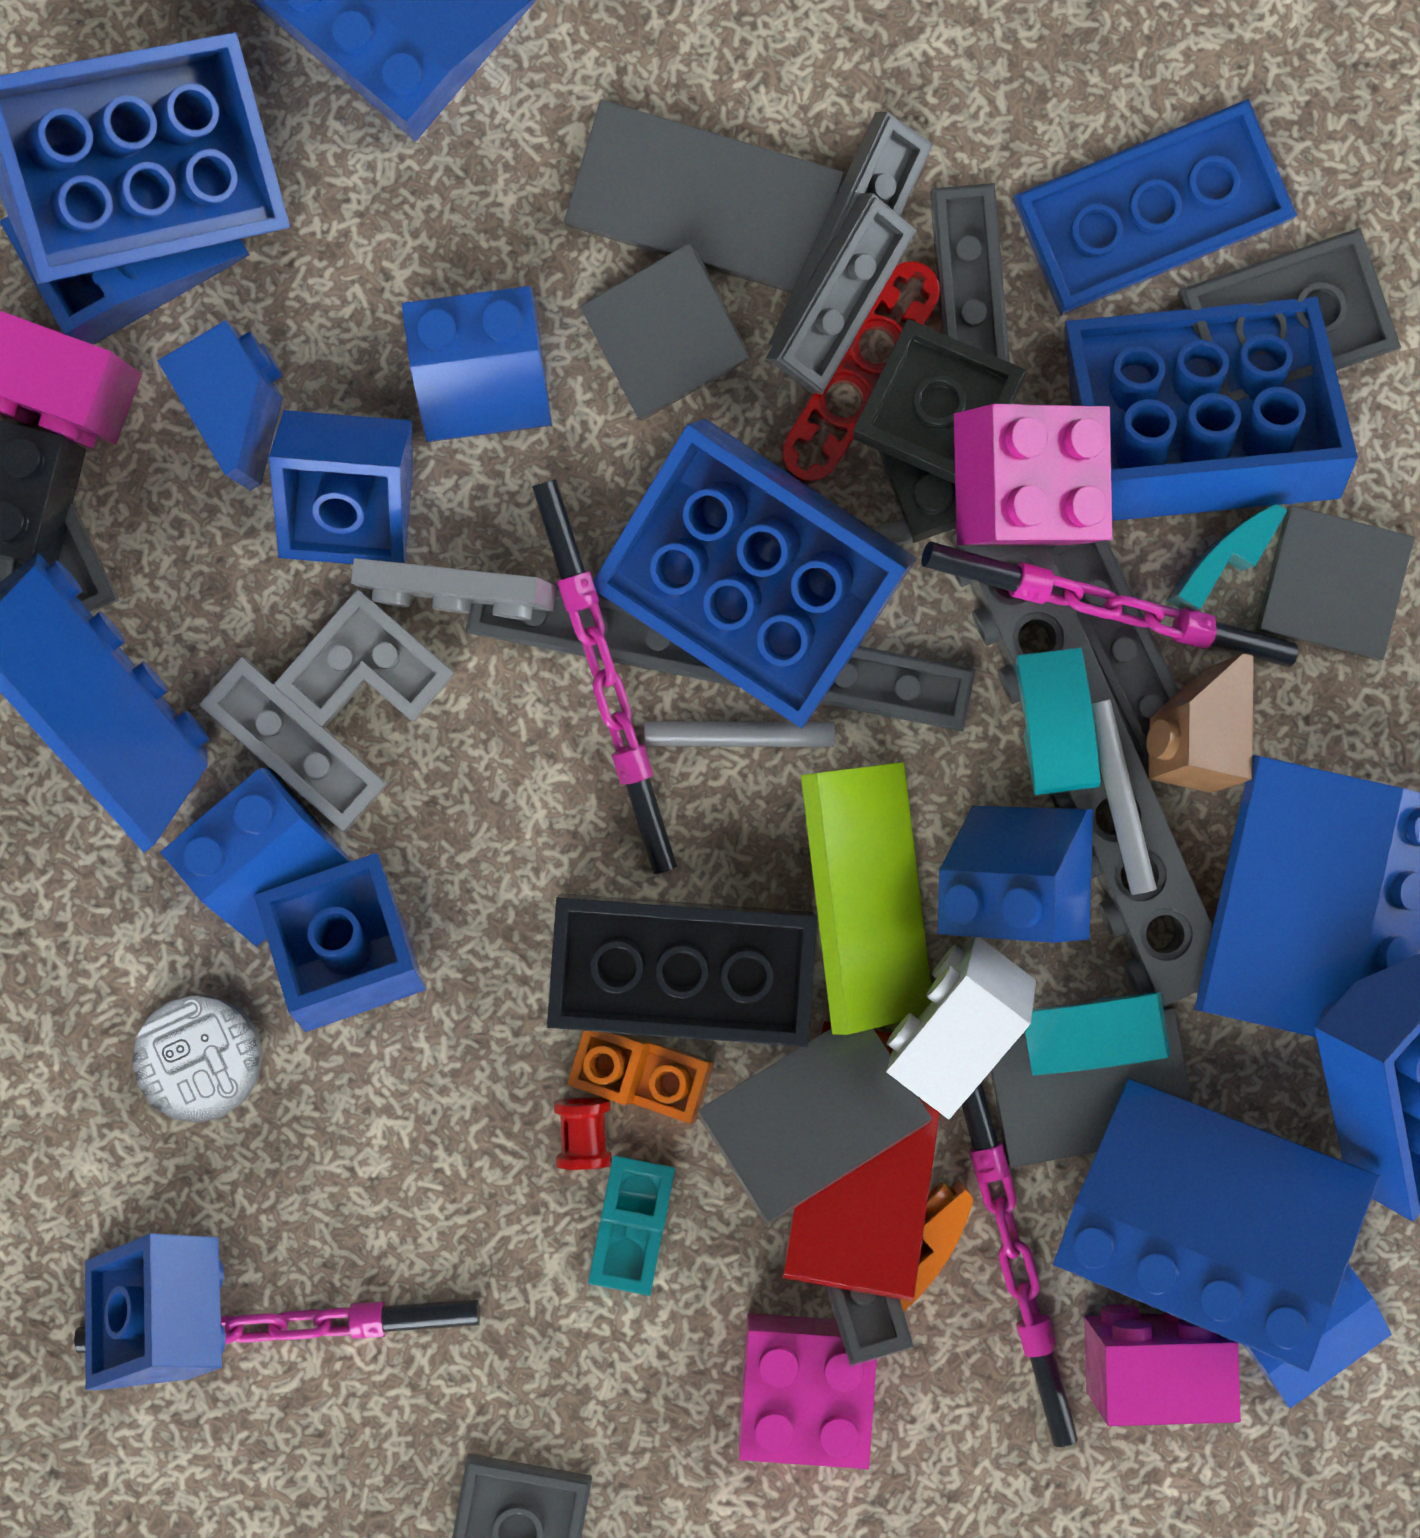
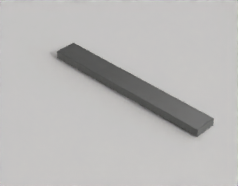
(869, 683)

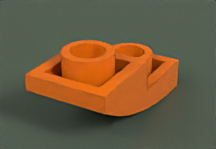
(641, 1074)
(943, 1227)

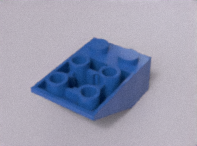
(110, 299)

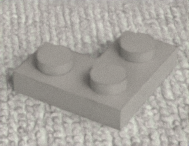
(360, 647)

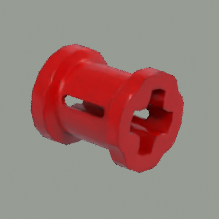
(583, 1133)

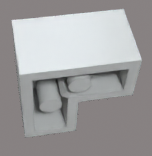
(973, 1020)

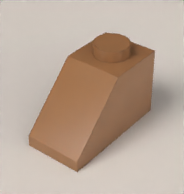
(1206, 730)

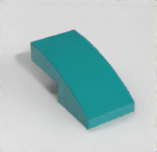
(1238, 547)
(1058, 721)
(1097, 1034)
(631, 1225)

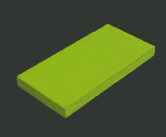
(867, 896)

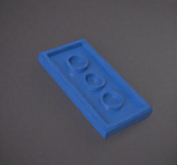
(1154, 207)

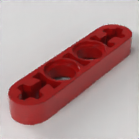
(858, 373)

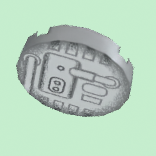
(197, 1058)

